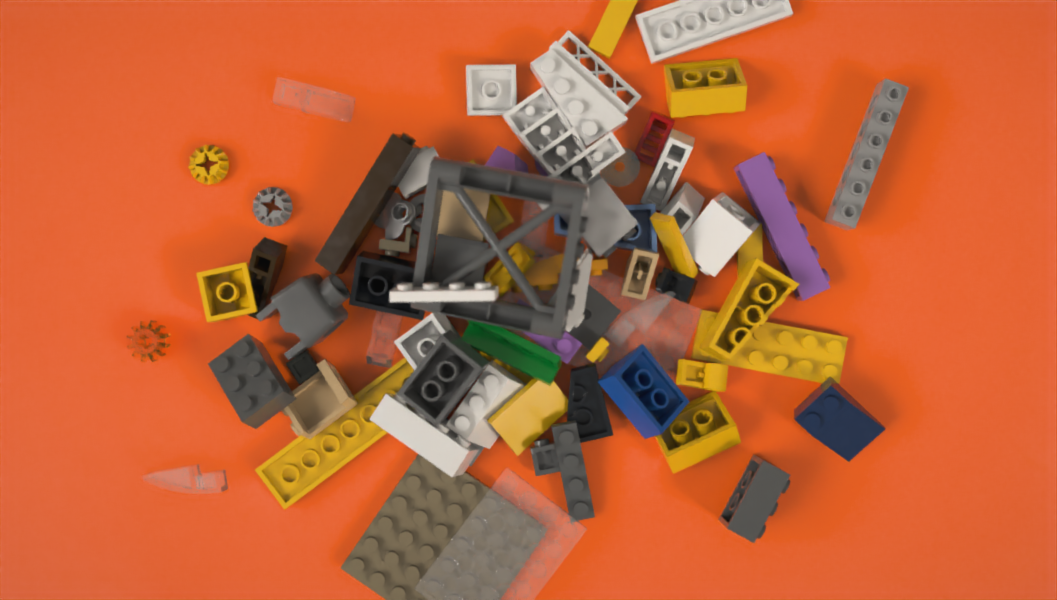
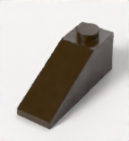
(265, 269)

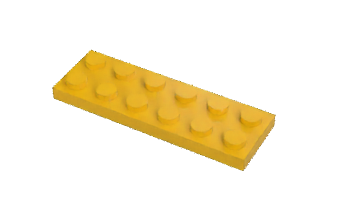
(781, 351)

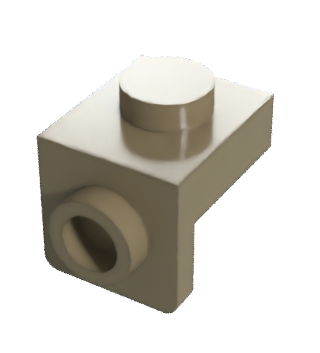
(393, 248)

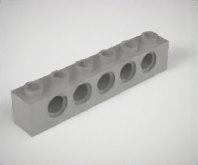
(866, 154)

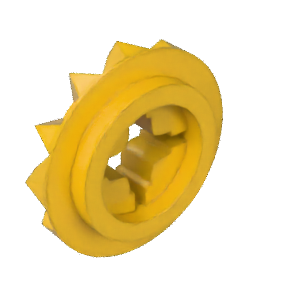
(217, 171)

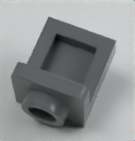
(544, 457)

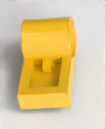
(702, 375)

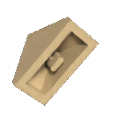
(639, 273)

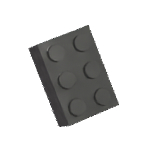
(443, 377)
(251, 381)
(754, 499)

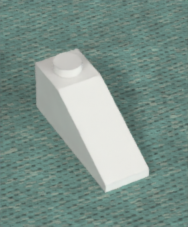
(668, 169)
(576, 315)

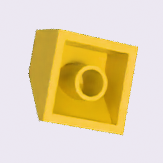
(227, 292)

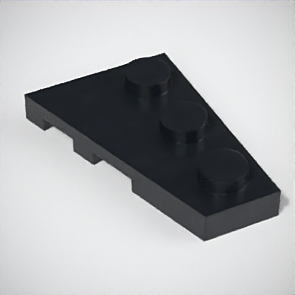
(588, 404)

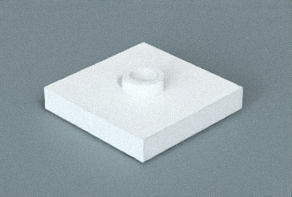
(490, 89)

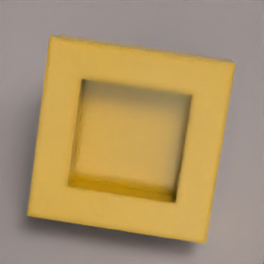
(598, 350)

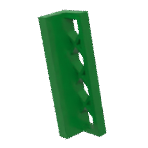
(513, 351)

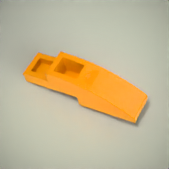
(545, 272)

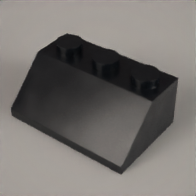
(374, 279)

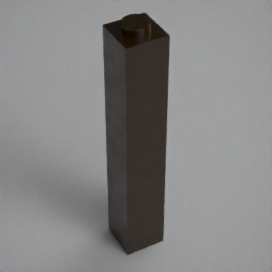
(368, 203)

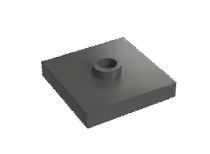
(598, 316)

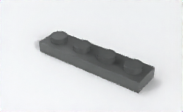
(573, 470)

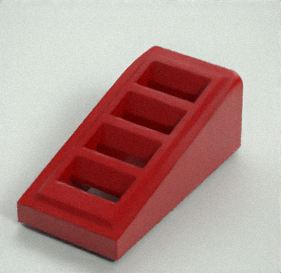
(645, 135)

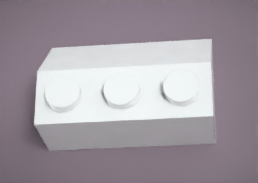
(422, 337)
(484, 399)

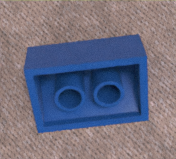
(644, 392)

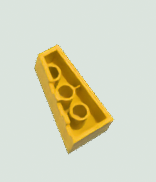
(746, 308)

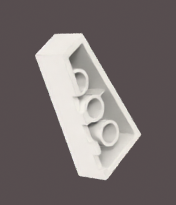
(578, 100)
(435, 444)

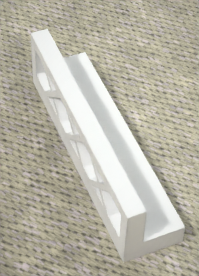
(592, 76)

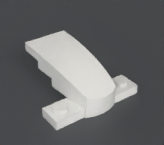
(556, 144)

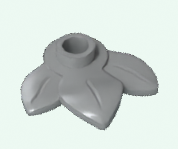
(392, 216)

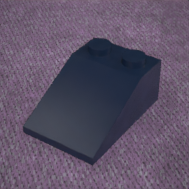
(837, 420)

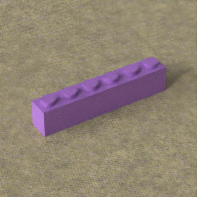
(781, 226)

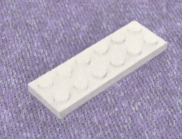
(697, 23)

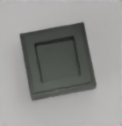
(303, 366)

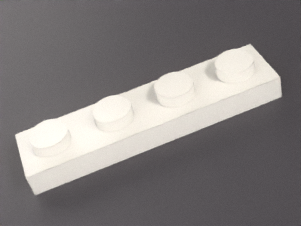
(454, 292)

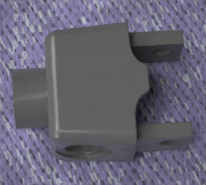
(309, 309)

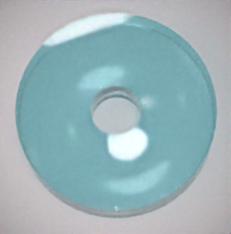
(624, 177)

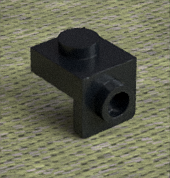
(680, 284)

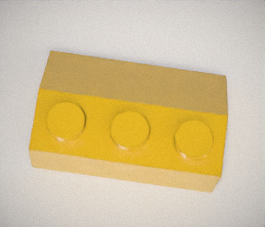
(705, 87)
(698, 433)

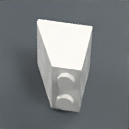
(719, 233)

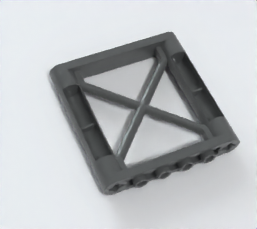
(562, 197)

